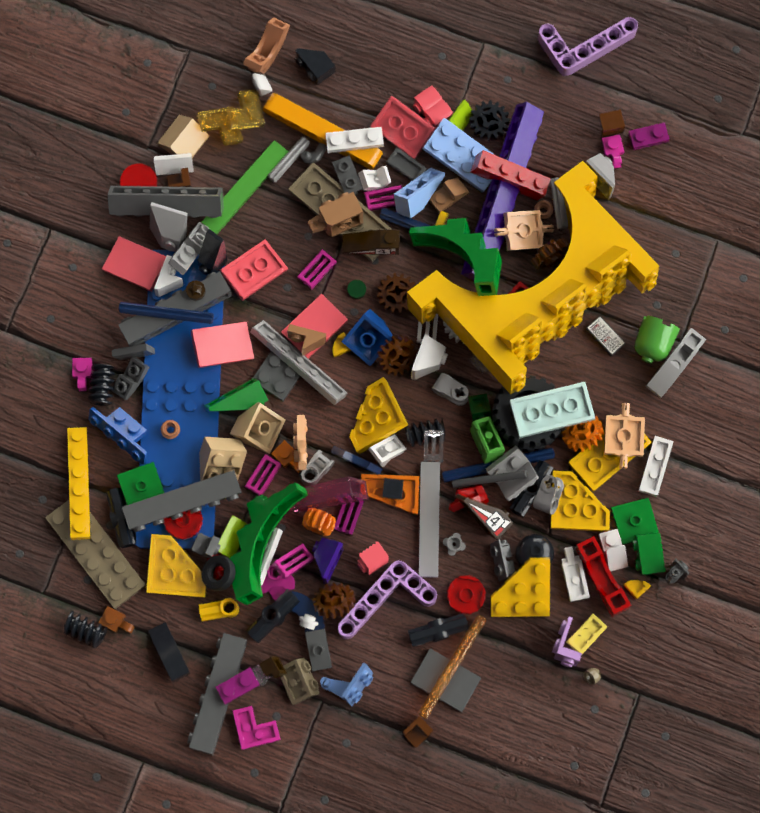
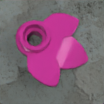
(276, 585)

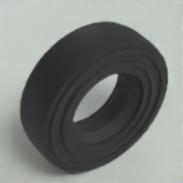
(228, 576)

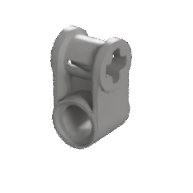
(449, 388)
(319, 466)
(547, 496)

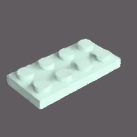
(552, 409)

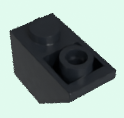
(316, 63)

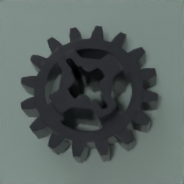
(487, 127)

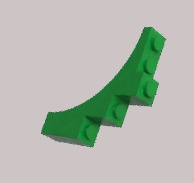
(470, 247)
(253, 539)

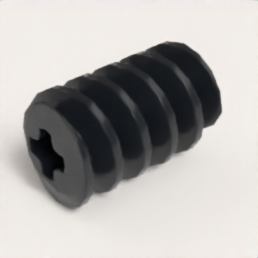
(100, 383)
(417, 433)
(83, 630)

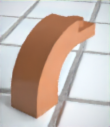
(268, 46)

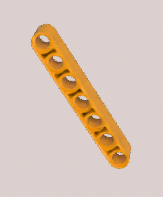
(315, 127)

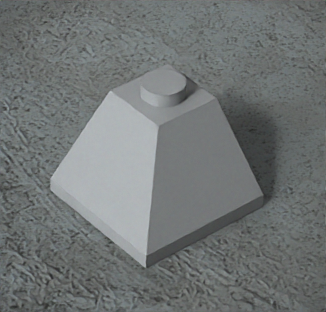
(604, 169)
(168, 226)

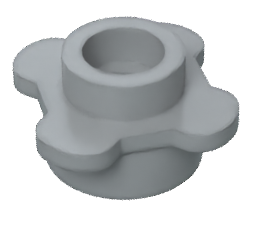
(454, 539)

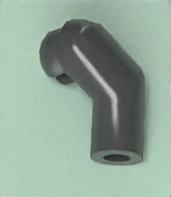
(310, 157)

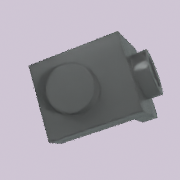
(206, 545)

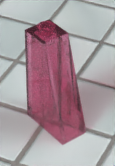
(333, 493)

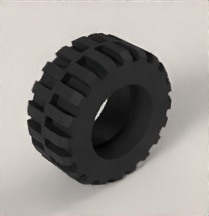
(505, 425)

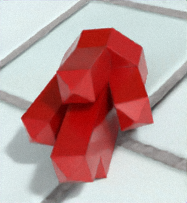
(476, 492)

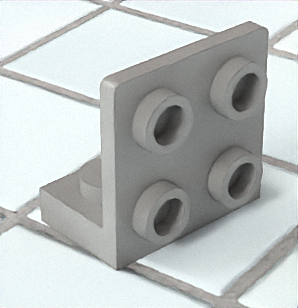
(513, 461)

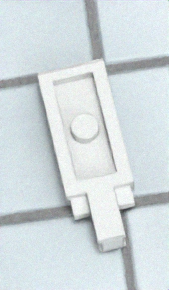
(574, 576)

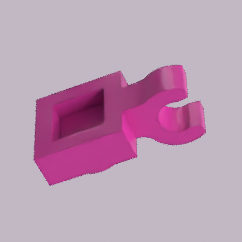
(613, 148)
(81, 370)

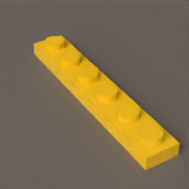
(78, 483)

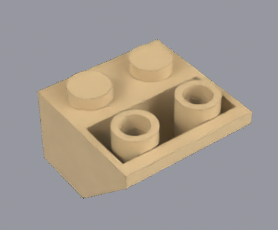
(221, 456)

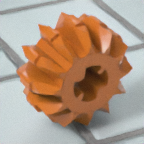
(319, 521)

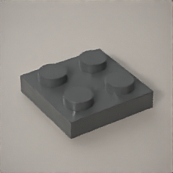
(276, 377)

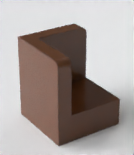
(612, 123)
(180, 180)
(417, 732)

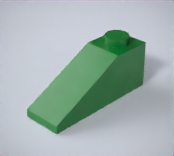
(239, 398)

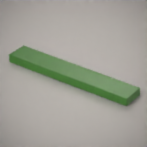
(247, 186)

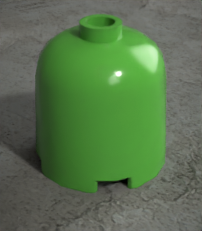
(655, 339)

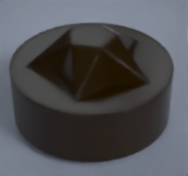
(195, 290)

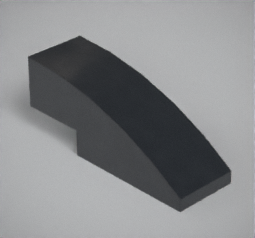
(169, 652)

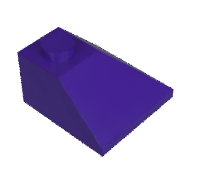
(327, 556)

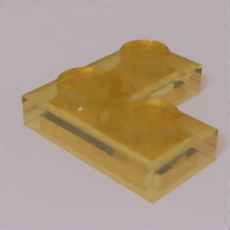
(250, 113)
(215, 120)

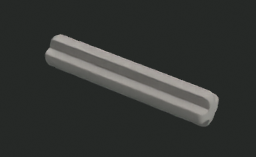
(288, 159)
(559, 206)

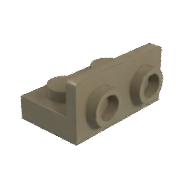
(299, 681)

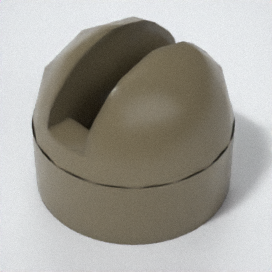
(592, 676)

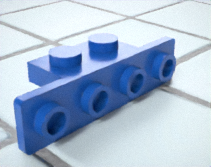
(122, 430)

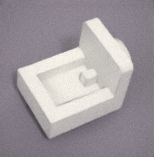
(374, 179)

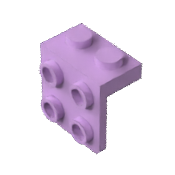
(566, 656)

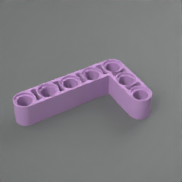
(587, 48)
(382, 595)

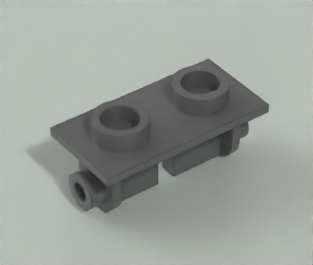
(347, 175)
(500, 551)
(677, 571)

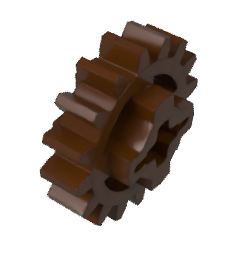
(550, 253)
(389, 294)
(397, 355)
(333, 600)

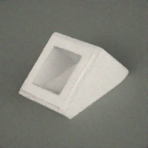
(261, 84)

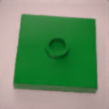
(140, 483)
(634, 519)

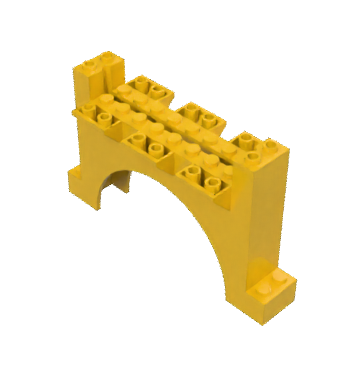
(510, 327)

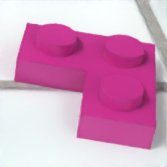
(252, 734)

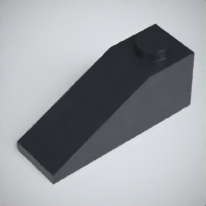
(212, 254)

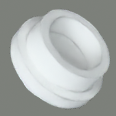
(308, 621)

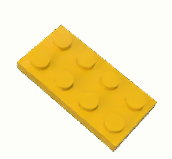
(596, 467)

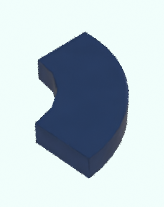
(356, 460)
(306, 606)

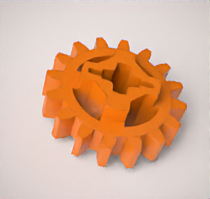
(583, 435)

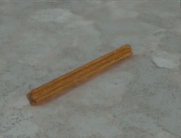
(452, 666)

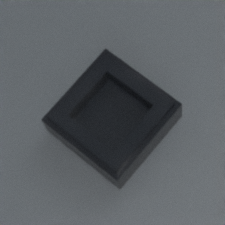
(393, 488)

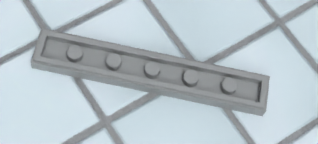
(298, 363)
(429, 519)

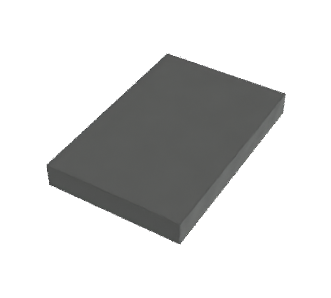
(459, 688)

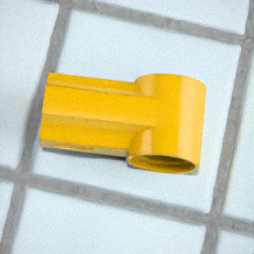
(216, 610)

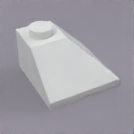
(429, 358)

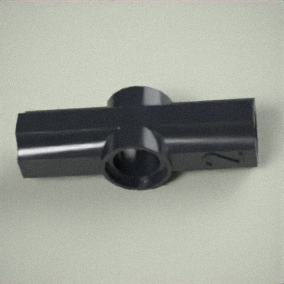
(525, 499)
(116, 501)
(264, 624)
(438, 630)

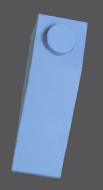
(417, 193)

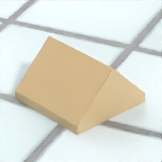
(183, 137)

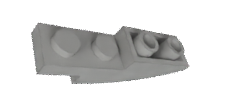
(189, 249)
(676, 363)

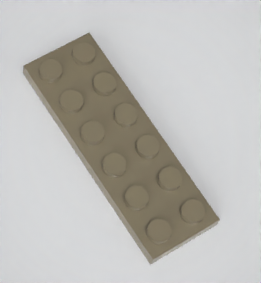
(317, 187)
(99, 558)

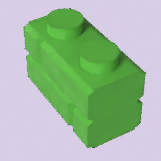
(487, 439)

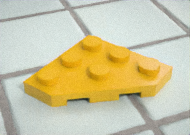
(377, 417)
(578, 507)
(172, 569)
(525, 591)

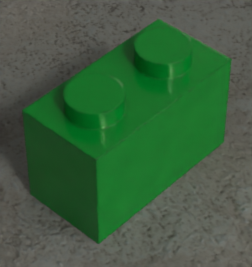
(649, 553)

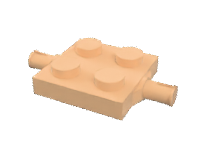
(523, 230)
(624, 435)
(299, 442)

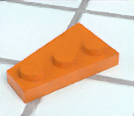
(409, 495)

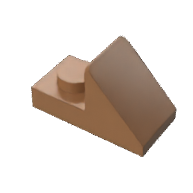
(449, 194)
(311, 338)

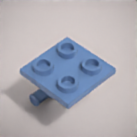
(351, 690)

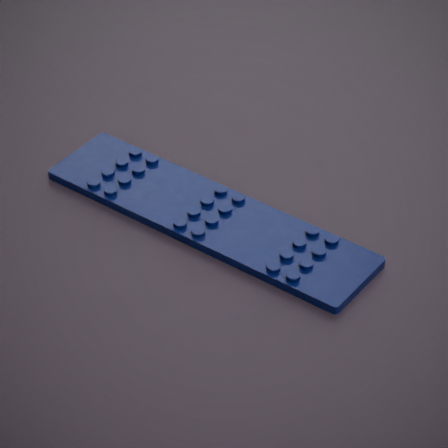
(177, 392)

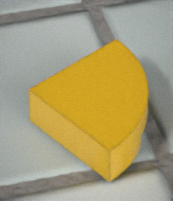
(441, 218)
(338, 347)
(637, 587)

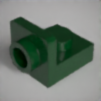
(479, 406)

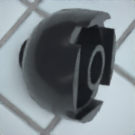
(533, 547)

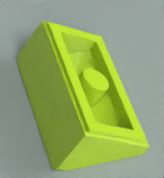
(461, 116)
(229, 539)

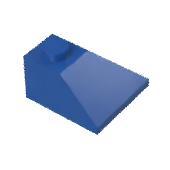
(367, 337)

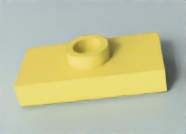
(587, 634)

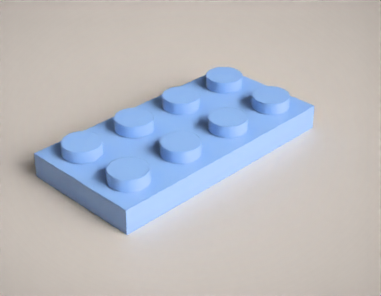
(456, 152)

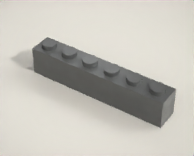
(192, 200)
(142, 328)
(182, 500)
(213, 708)

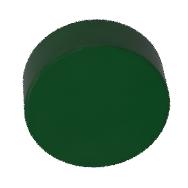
(356, 289)

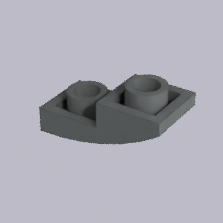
(131, 379)

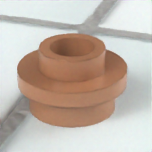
(547, 205)
(170, 423)

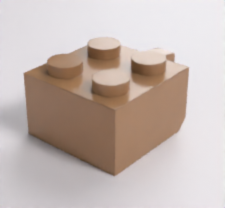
(338, 215)

